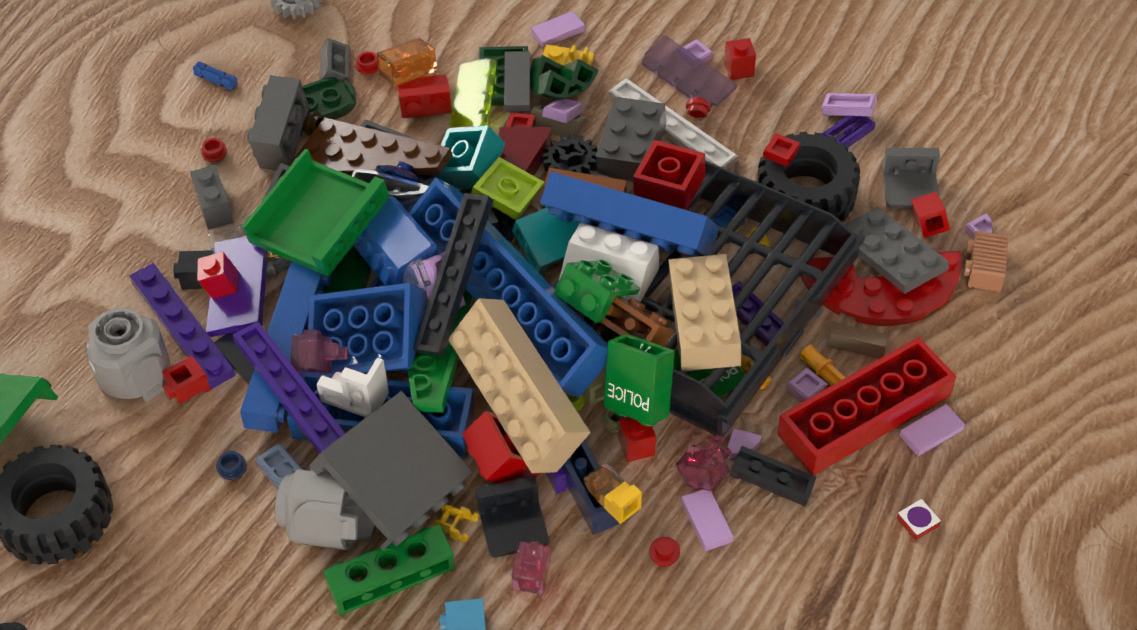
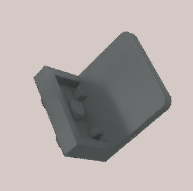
(909, 175)

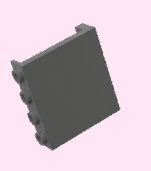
(395, 468)

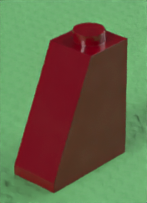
(525, 146)

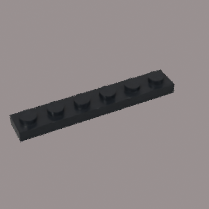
(453, 275)

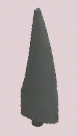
(396, 186)

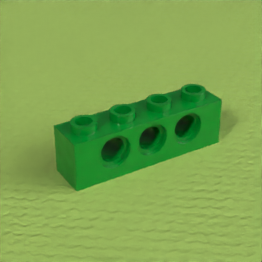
(381, 583)

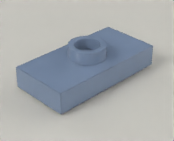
(276, 464)

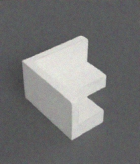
(355, 390)

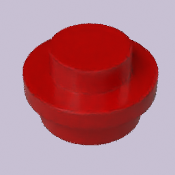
(367, 63)
(698, 107)
(213, 150)
(664, 551)

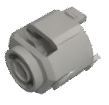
(127, 354)
(320, 511)

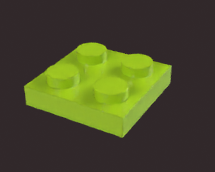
(508, 187)

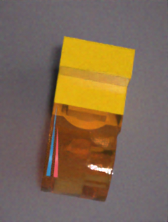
(613, 492)

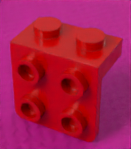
(425, 96)

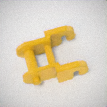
(458, 514)

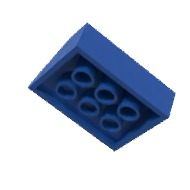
(371, 324)

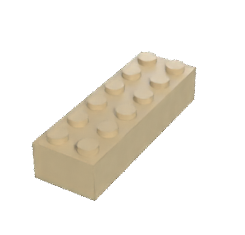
(518, 386)

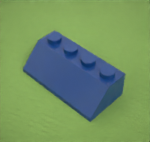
(393, 243)

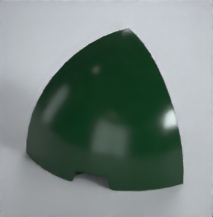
(558, 80)

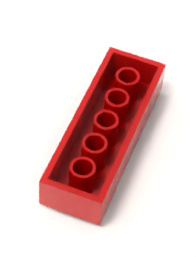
(865, 405)

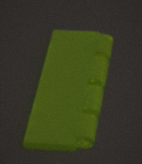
(473, 94)

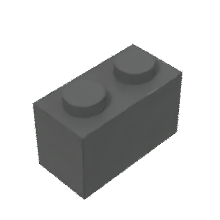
(211, 197)

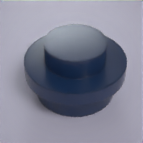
(231, 465)

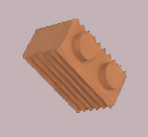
(987, 261)

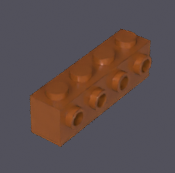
(631, 319)

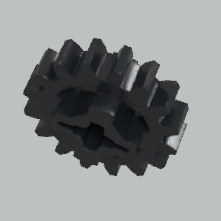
(571, 155)

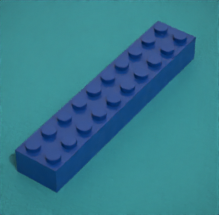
(500, 272)

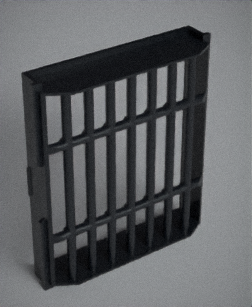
(797, 220)

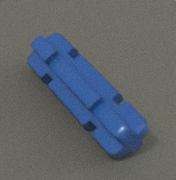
(215, 75)

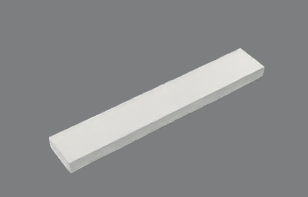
(679, 129)

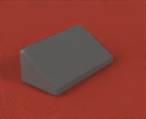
(334, 60)

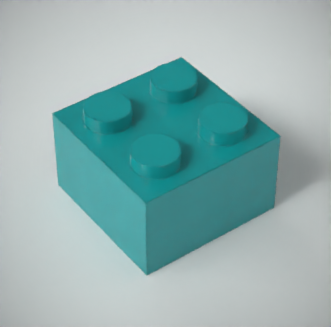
(473, 154)

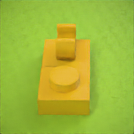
(566, 55)

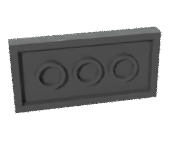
(896, 251)

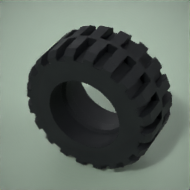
(820, 159)
(70, 529)

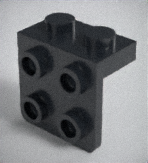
(511, 515)

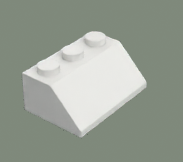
(625, 254)

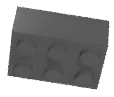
(278, 122)
(628, 136)

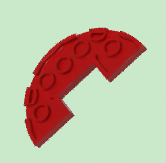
(879, 302)

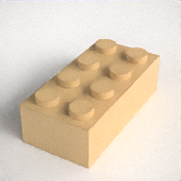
(704, 312)

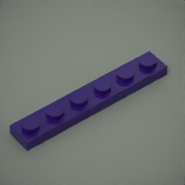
(181, 324)
(288, 386)

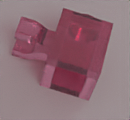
(314, 352)
(704, 466)
(531, 567)

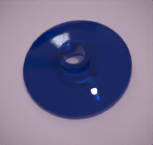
(402, 170)

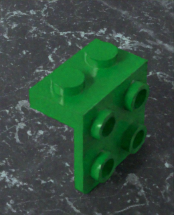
(592, 287)

